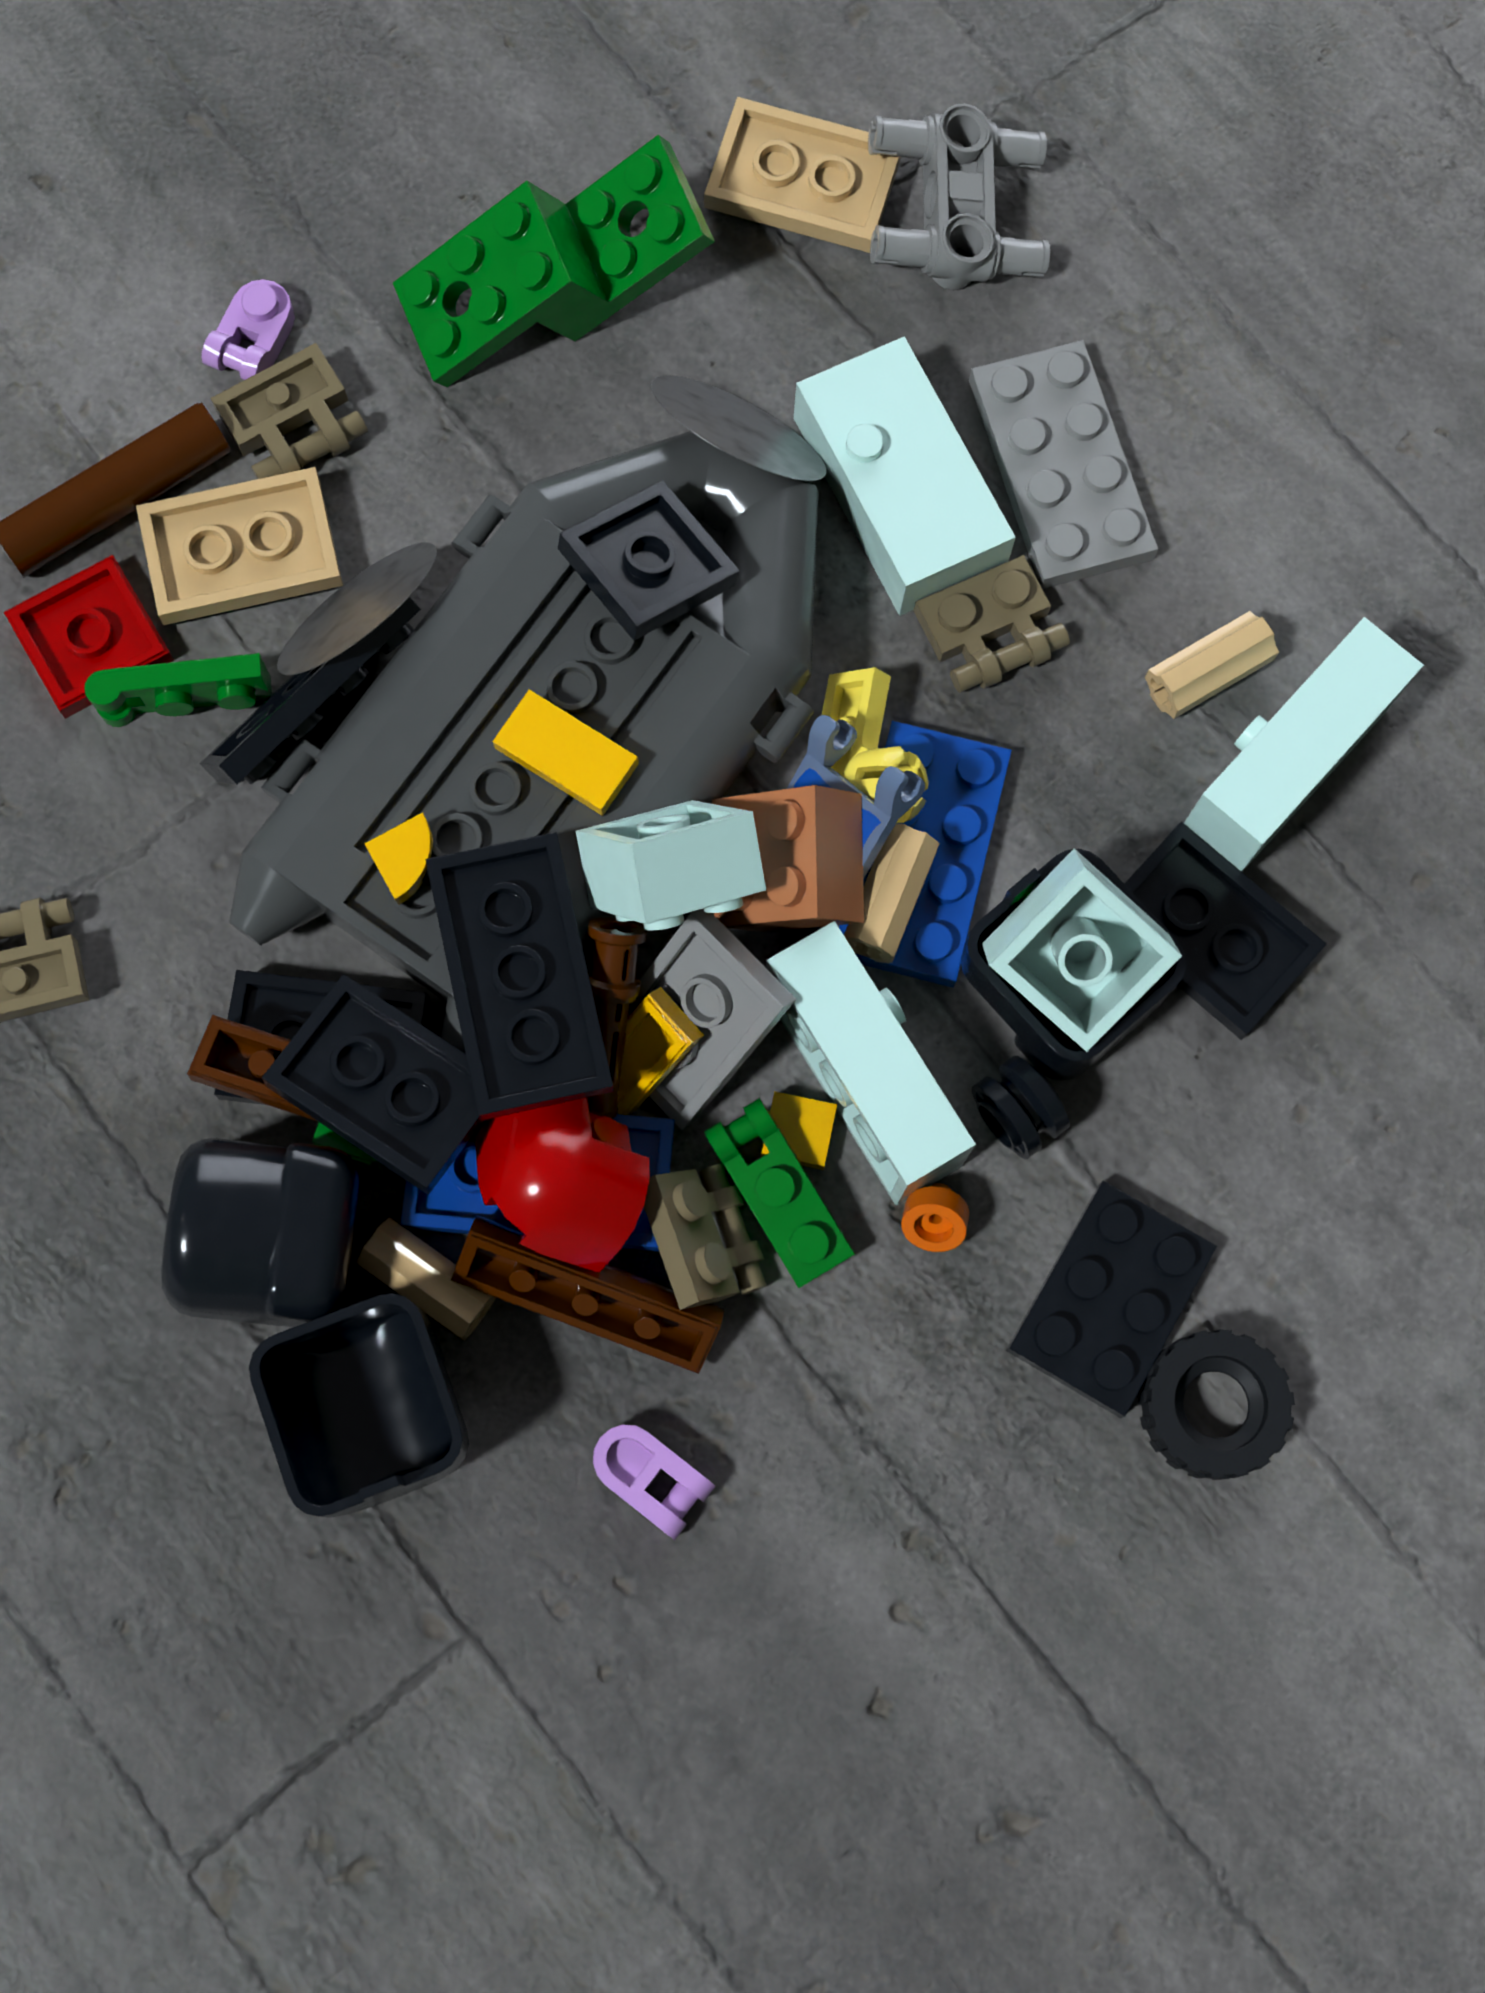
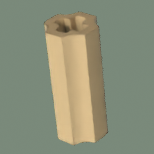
(1211, 664)
(892, 892)
(423, 1278)

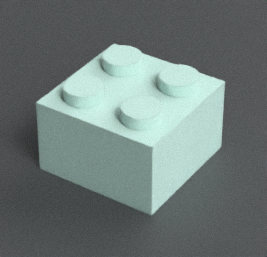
(672, 863)
(1080, 950)

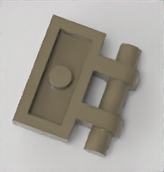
(280, 401)
(984, 609)
(44, 971)
(689, 1240)

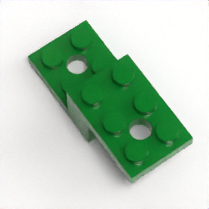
(552, 261)

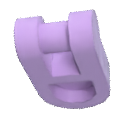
(259, 314)
(628, 1463)

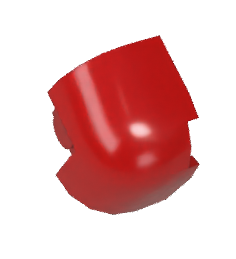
(564, 1180)

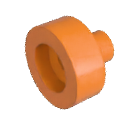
(935, 1218)

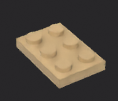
(800, 175)
(239, 546)

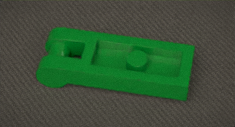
(178, 687)
(781, 1195)

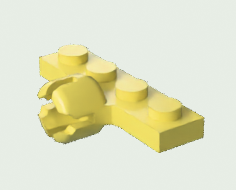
(861, 701)

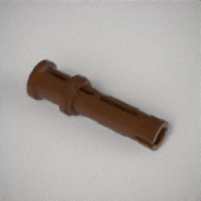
(613, 990)

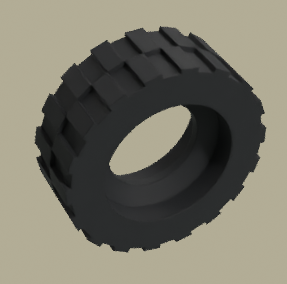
(1265, 1391)

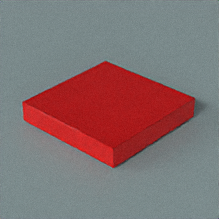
(84, 628)

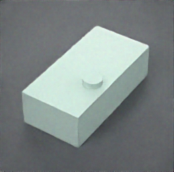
(902, 474)
(1301, 744)
(869, 1064)

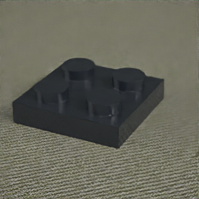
(648, 560)

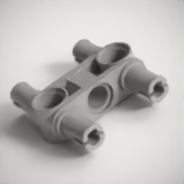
(958, 197)

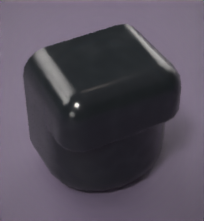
(1036, 1035)
(260, 1231)
(359, 1406)

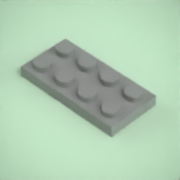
(1062, 464)

